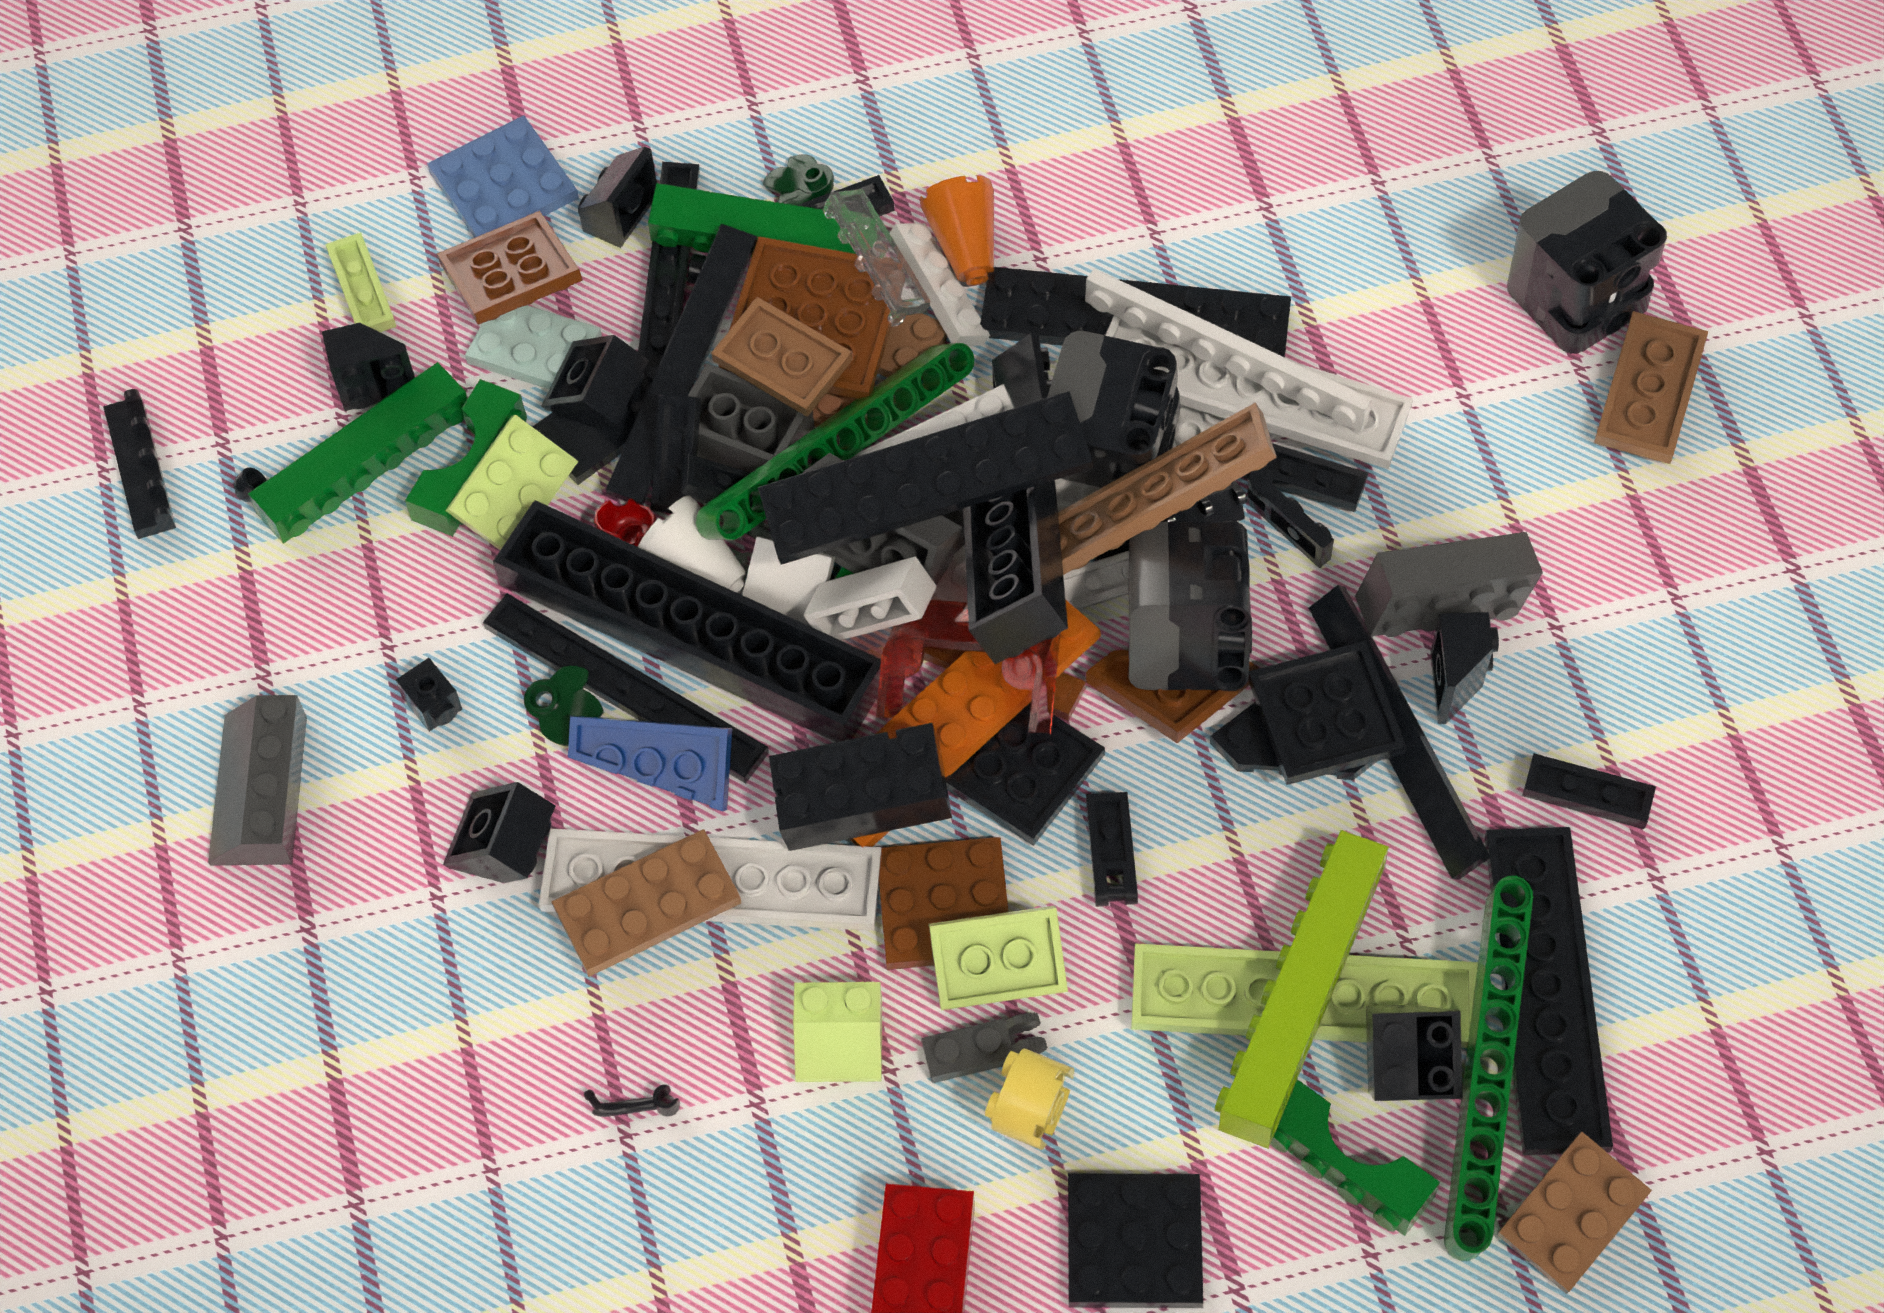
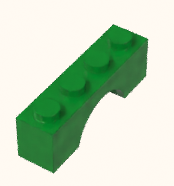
(485, 416)
(1391, 1191)

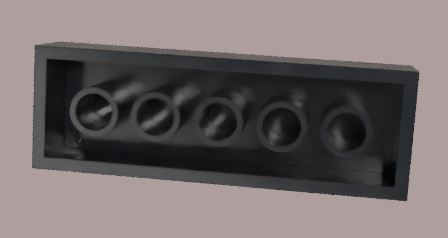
(1015, 571)

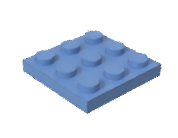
(502, 178)

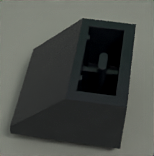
(365, 364)
(1023, 371)
(1413, 1053)

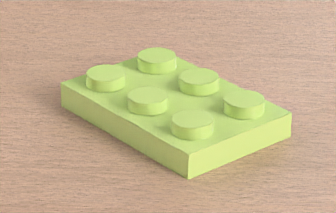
(508, 479)
(998, 957)

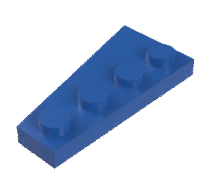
(670, 756)

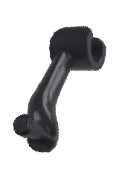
(634, 1105)

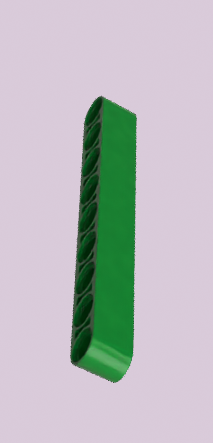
(852, 431)
(1479, 1083)

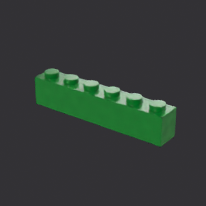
(695, 215)
(359, 453)

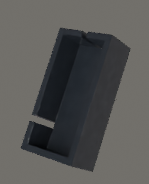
(859, 787)

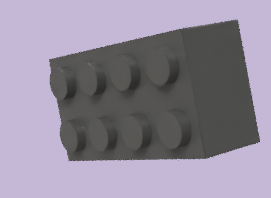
(1415, 584)

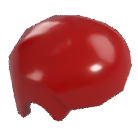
(625, 522)

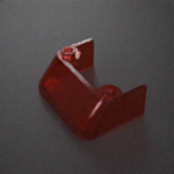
(947, 627)

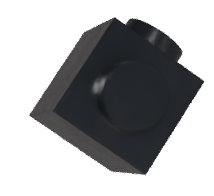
(429, 694)

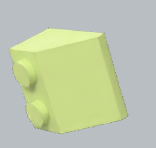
(838, 1032)

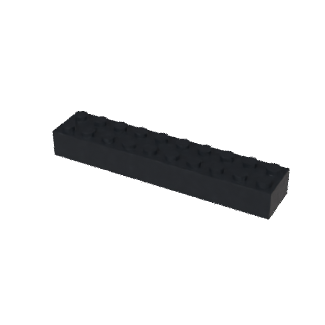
(690, 622)

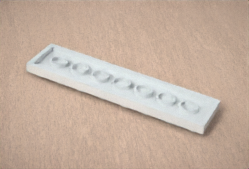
(1221, 393)
(776, 886)

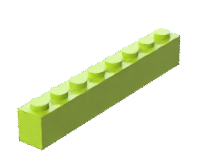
(1302, 989)

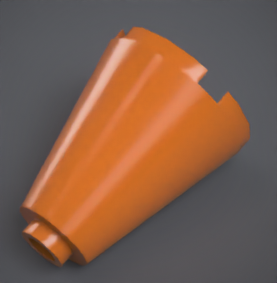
(964, 225)

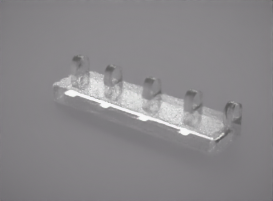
(877, 254)

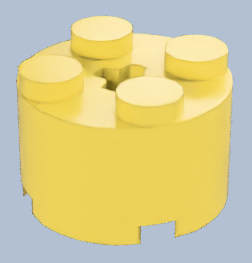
(1029, 1098)

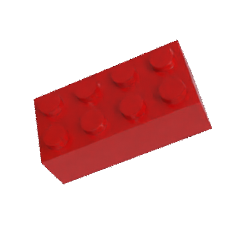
(923, 1250)

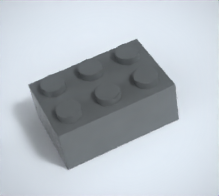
(743, 423)

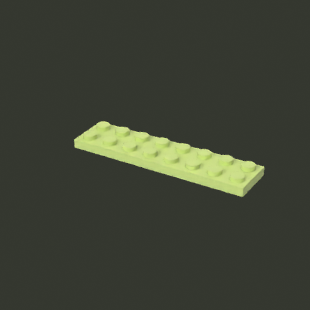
(1224, 987)

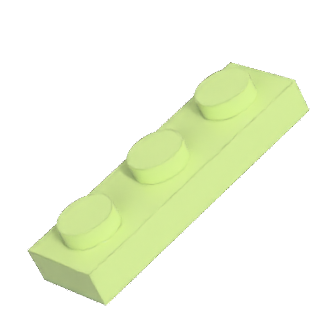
(360, 283)

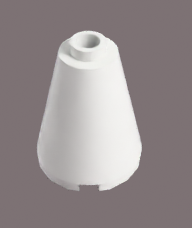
(681, 543)

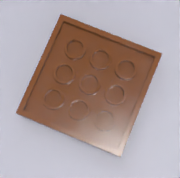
(827, 295)

